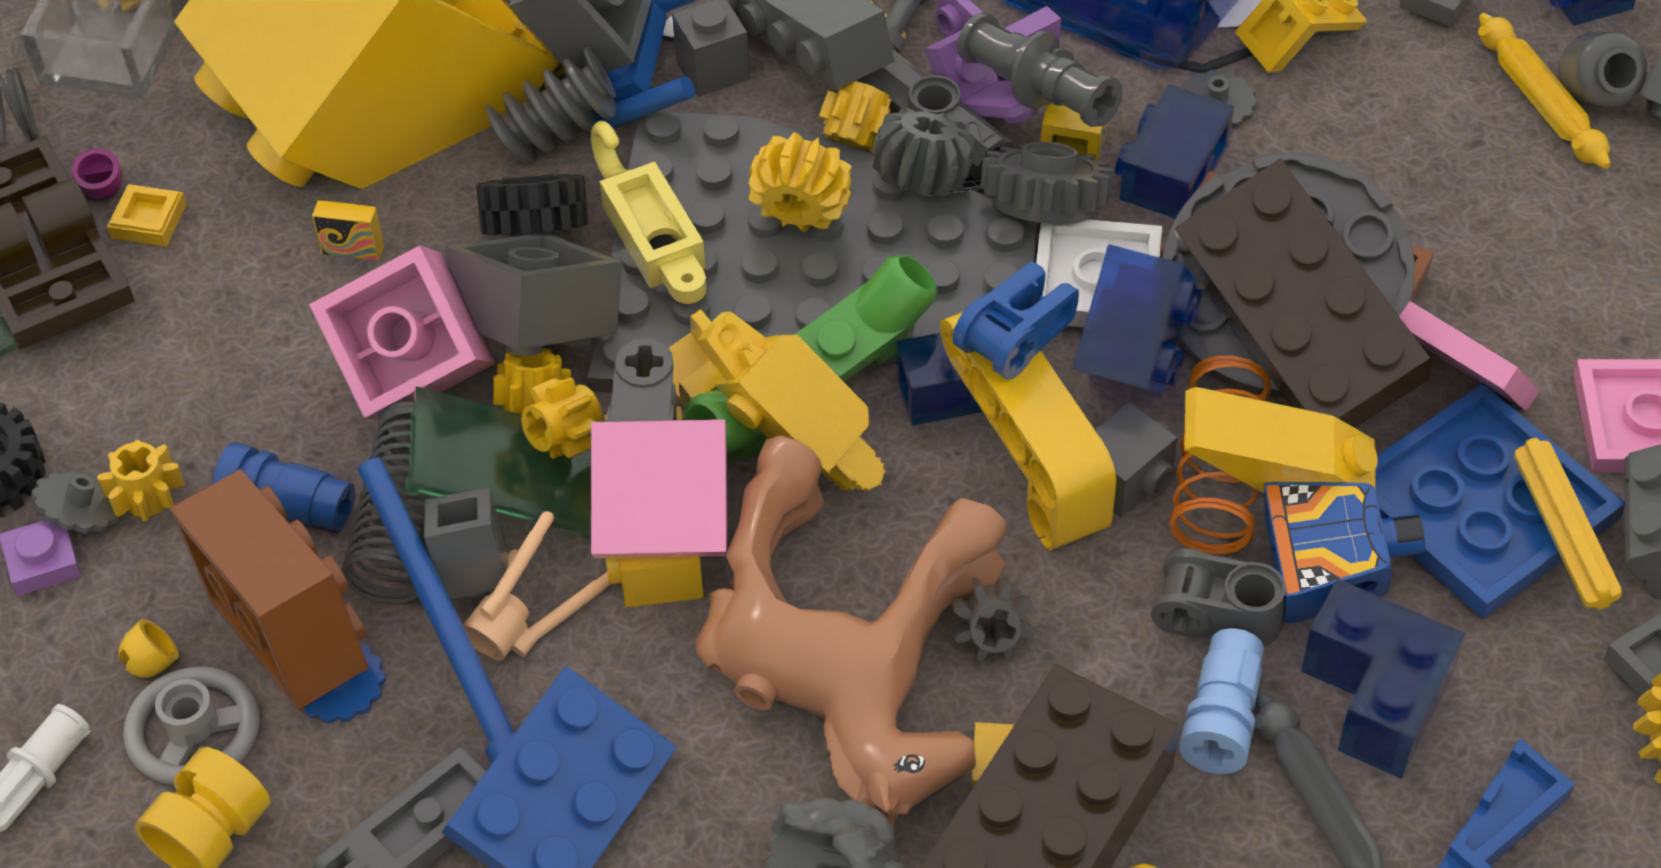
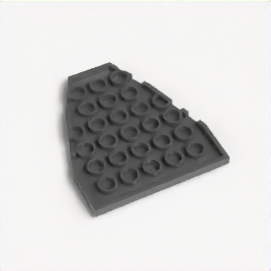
(790, 277)

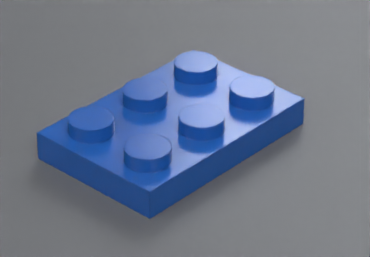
(561, 782)

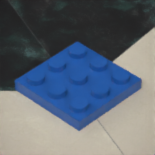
(1474, 503)

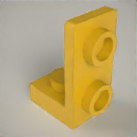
(1282, 27)

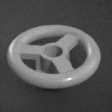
(189, 719)

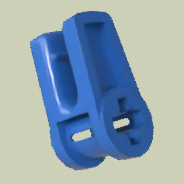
(1015, 320)

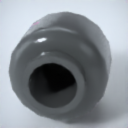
(1603, 69)

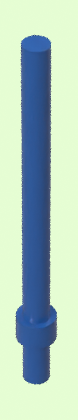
(438, 606)

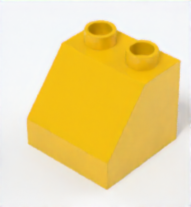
(360, 80)

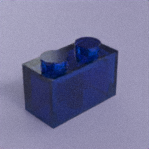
(1173, 150)

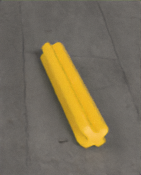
(1567, 524)

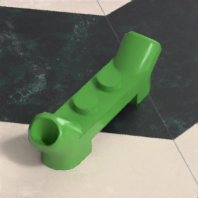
(844, 337)

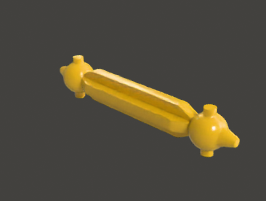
(1544, 90)

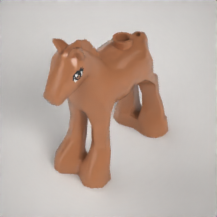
(834, 661)

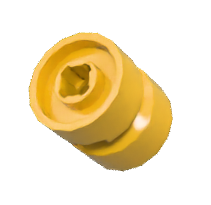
(210, 805)

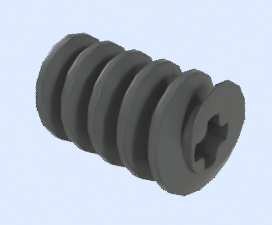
(554, 109)

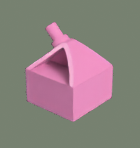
(401, 331)

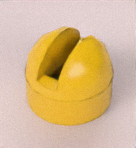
(147, 650)

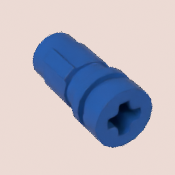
(304, 492)

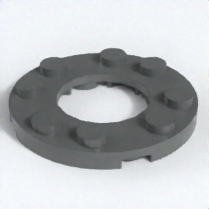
(1354, 209)

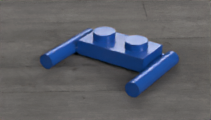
(633, 81)

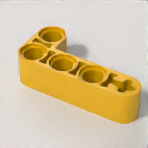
(1049, 440)

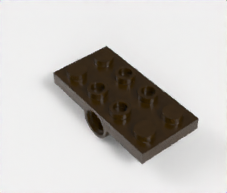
(51, 252)

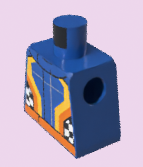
(1333, 534)

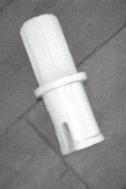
(38, 760)

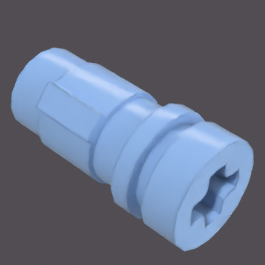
(1221, 716)

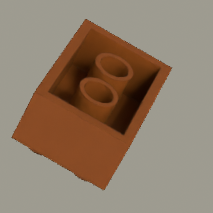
(273, 587)

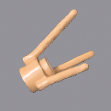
(500, 617)

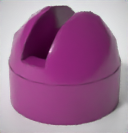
(101, 170)

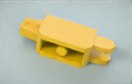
(793, 394)

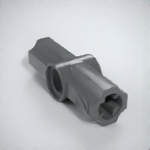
(938, 94)

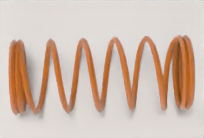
(1212, 502)

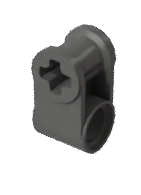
(643, 383)
(1219, 596)

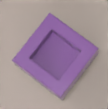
(39, 556)

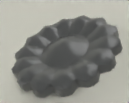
(1227, 89)
(73, 502)

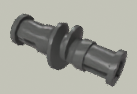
(1040, 70)

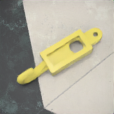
(643, 208)

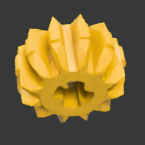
(800, 182)

